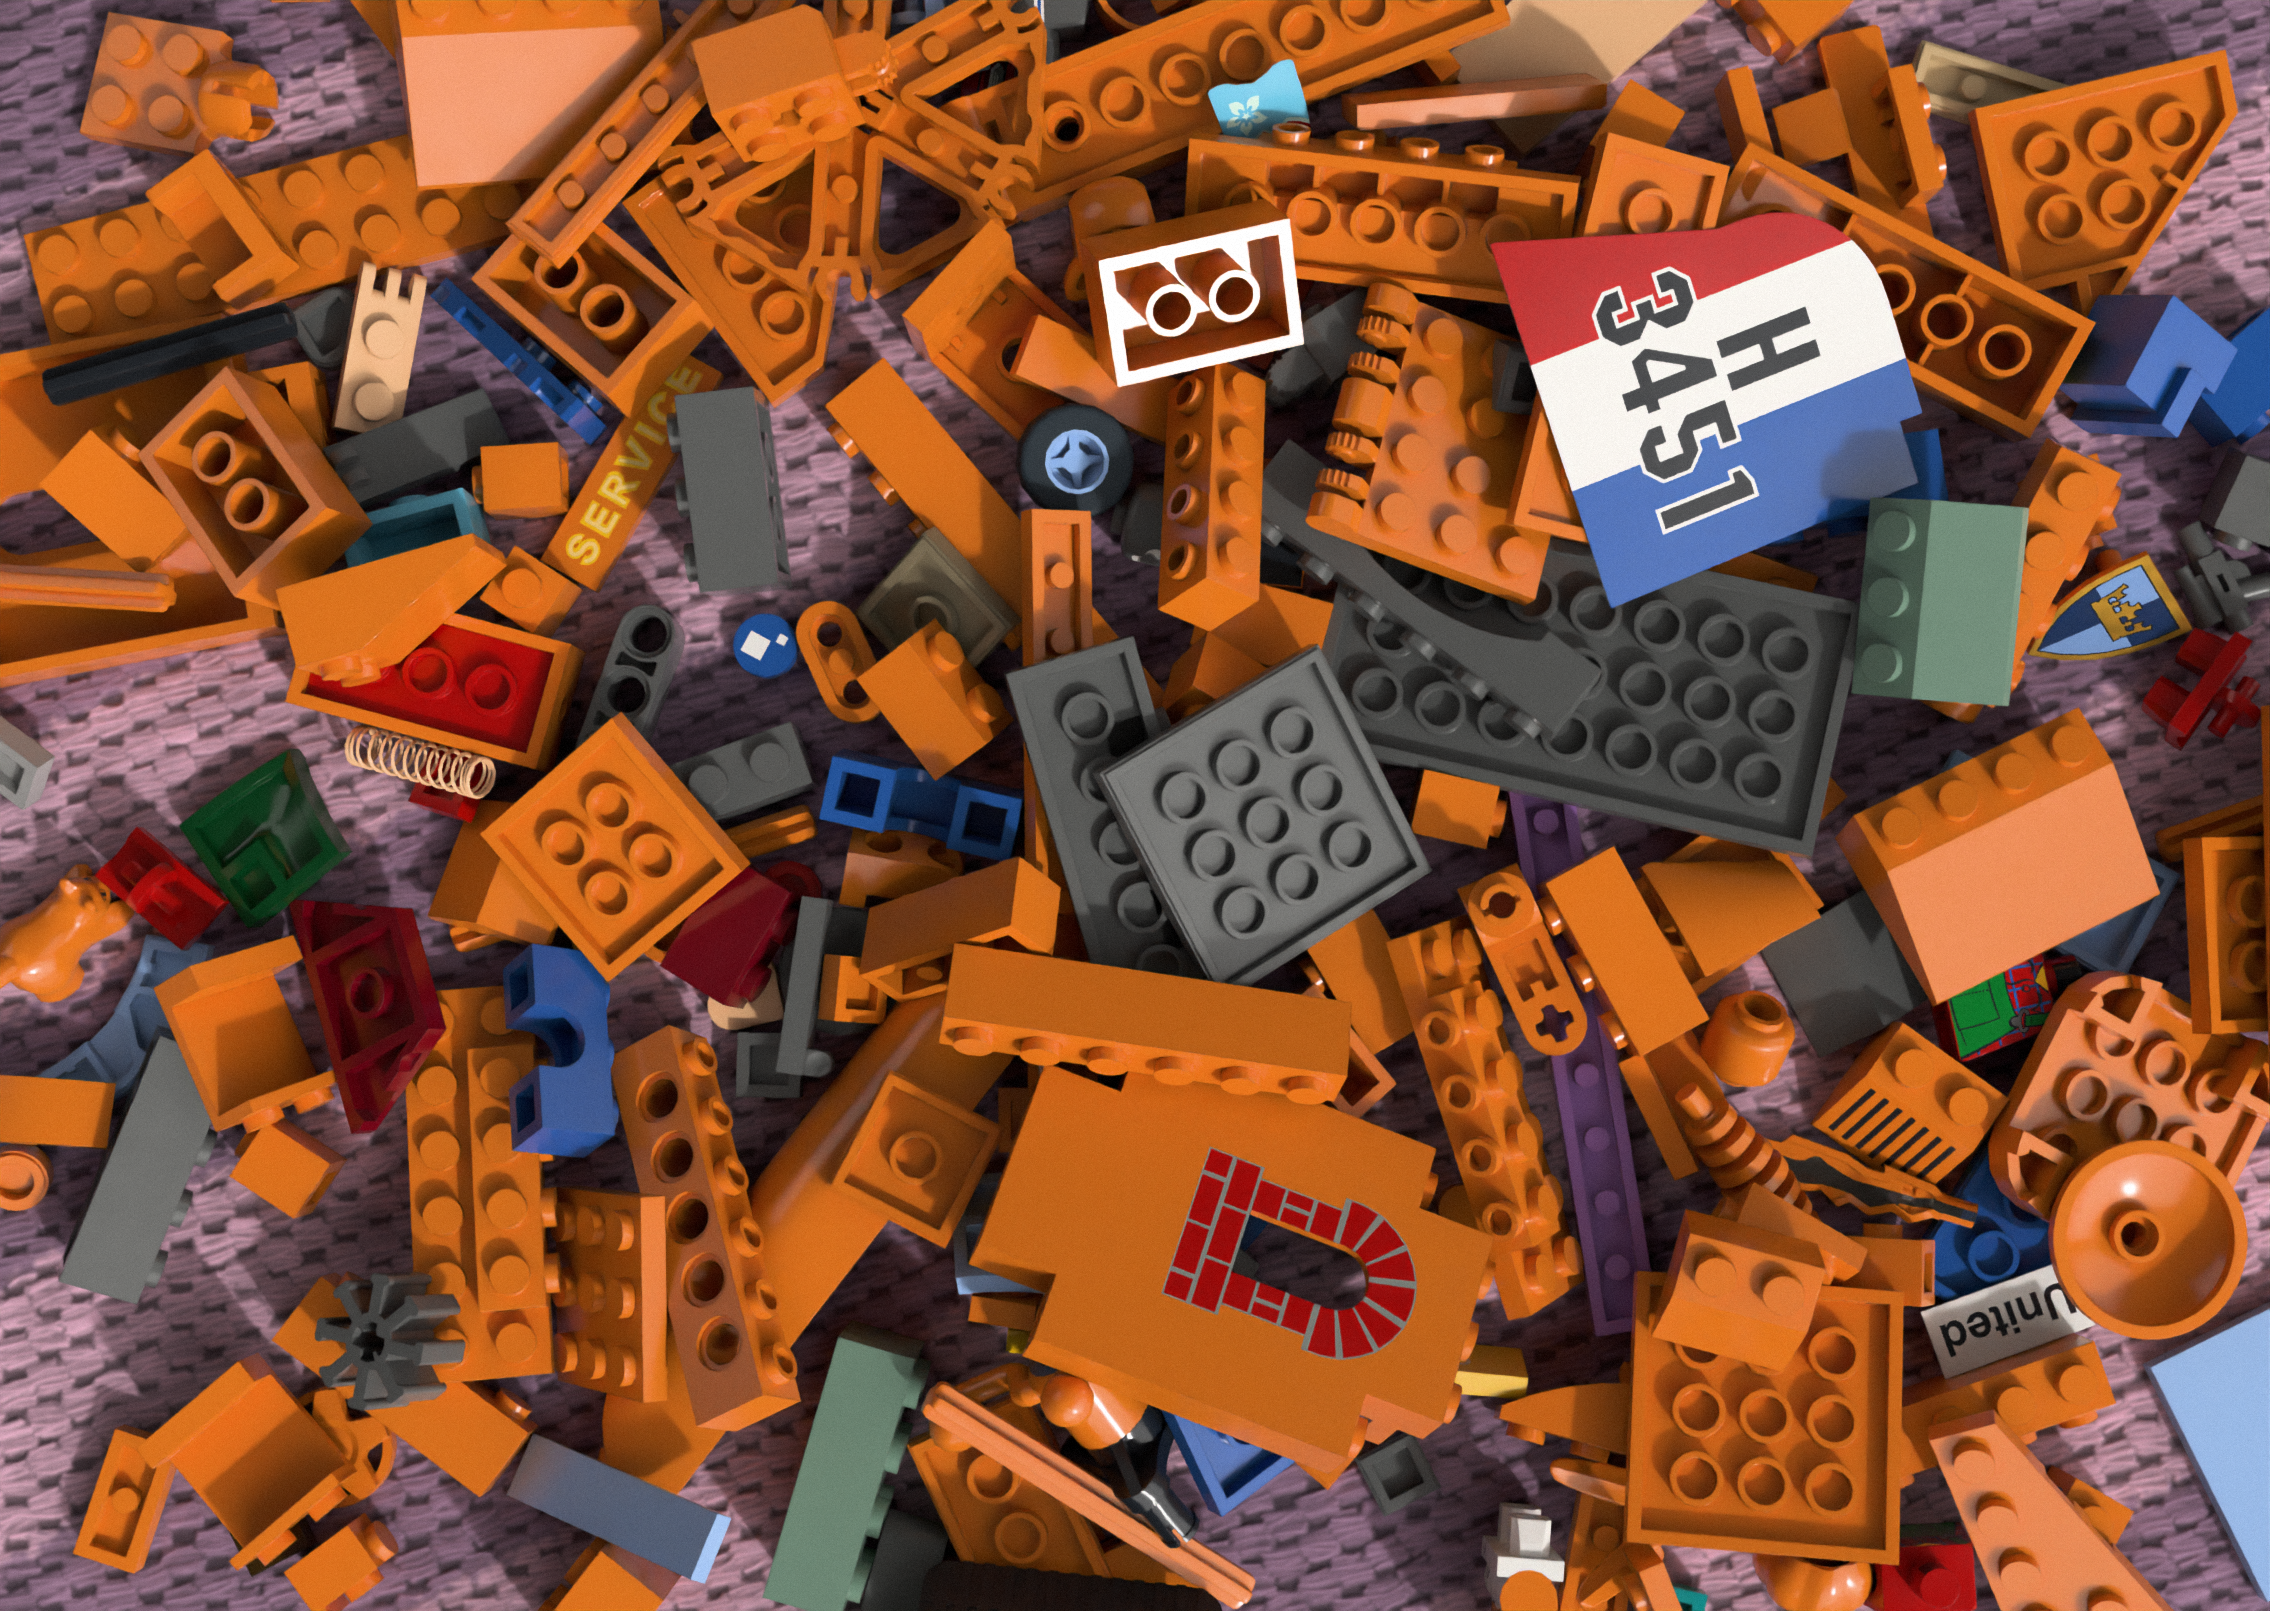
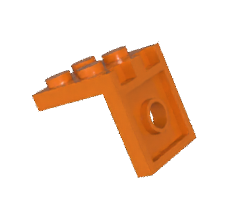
(974, 317)

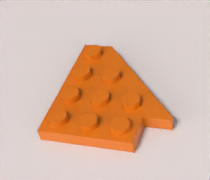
(764, 322)

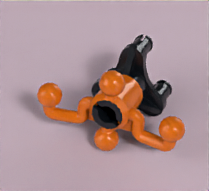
(1108, 1436)

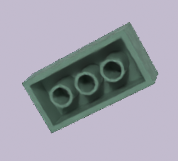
(844, 1468)

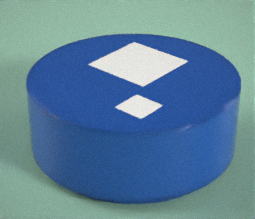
(766, 646)

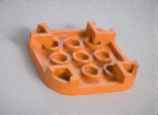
(2119, 1069)

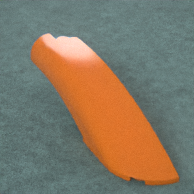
(806, 1228)

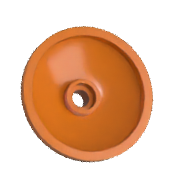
(2184, 1247)

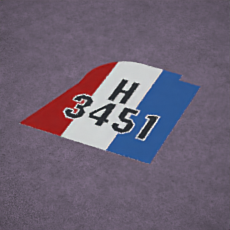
(1711, 387)

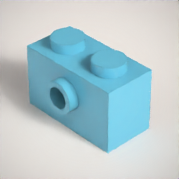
(416, 523)

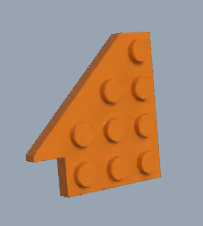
(2096, 170)

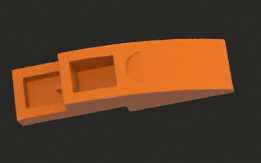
(1587, 1415)

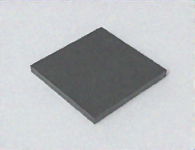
(1263, 821)

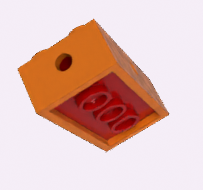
(466, 690)

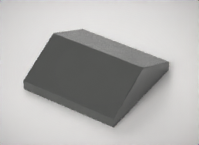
(1844, 974)

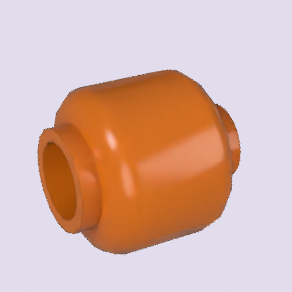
(1747, 1039)

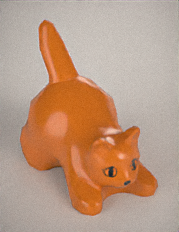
(45, 946)

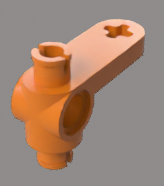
(1523, 956)

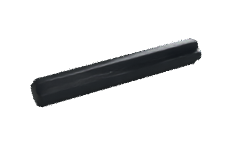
(170, 353)

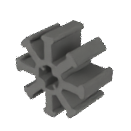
(389, 1340)

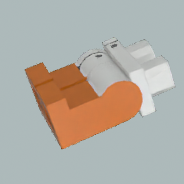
(1522, 1561)

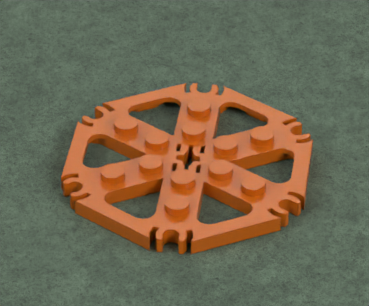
(903, 131)

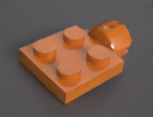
(173, 89)

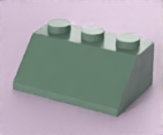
(1940, 600)

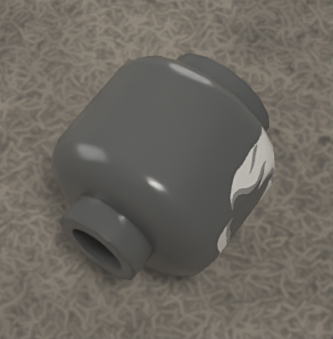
(1140, 523)

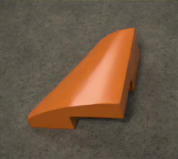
(1728, 907)

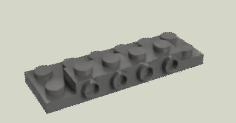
(1073, 720)

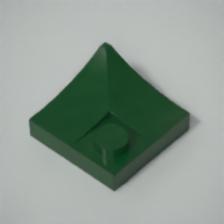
(267, 838)

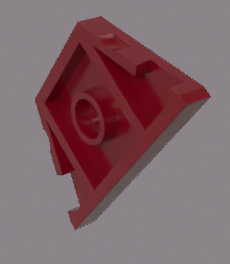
(370, 1000)

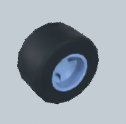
(1096, 460)

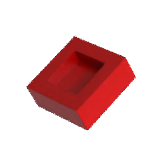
(443, 801)

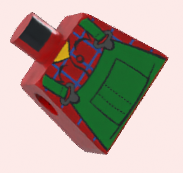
(2003, 1007)
(1932, 1571)

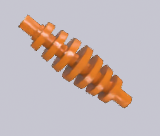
(1736, 1151)

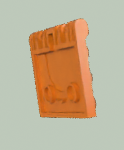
(1430, 450)

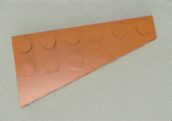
(2026, 1531)

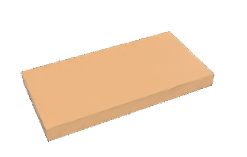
(1566, 40)

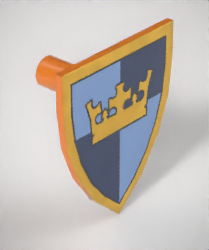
(2113, 612)

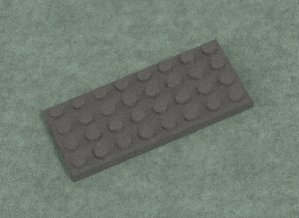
(1705, 713)

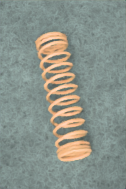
(465, 772)

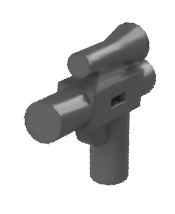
(2219, 587)

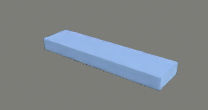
(619, 1508)

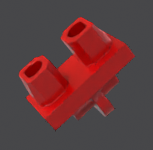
(2217, 664)
(162, 889)

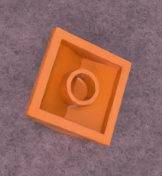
(484, 893)

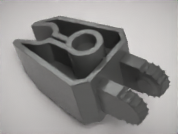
(1324, 356)

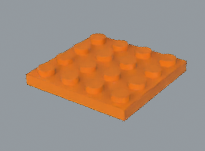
(1764, 1454)

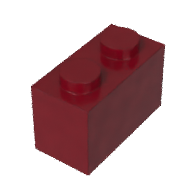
(734, 938)

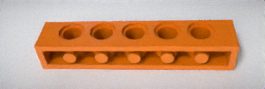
(687, 1153)

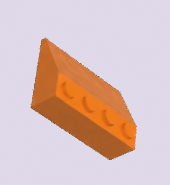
(512, 83)
(2001, 856)

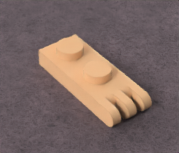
(378, 351)

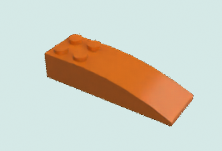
(1964, 327)

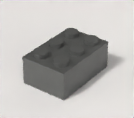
(730, 492)

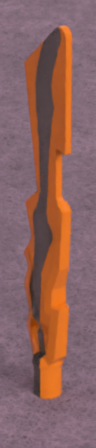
(1869, 1189)

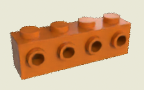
(1212, 496)
(2064, 501)
(2028, 1390)

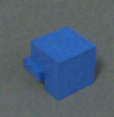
(2144, 366)

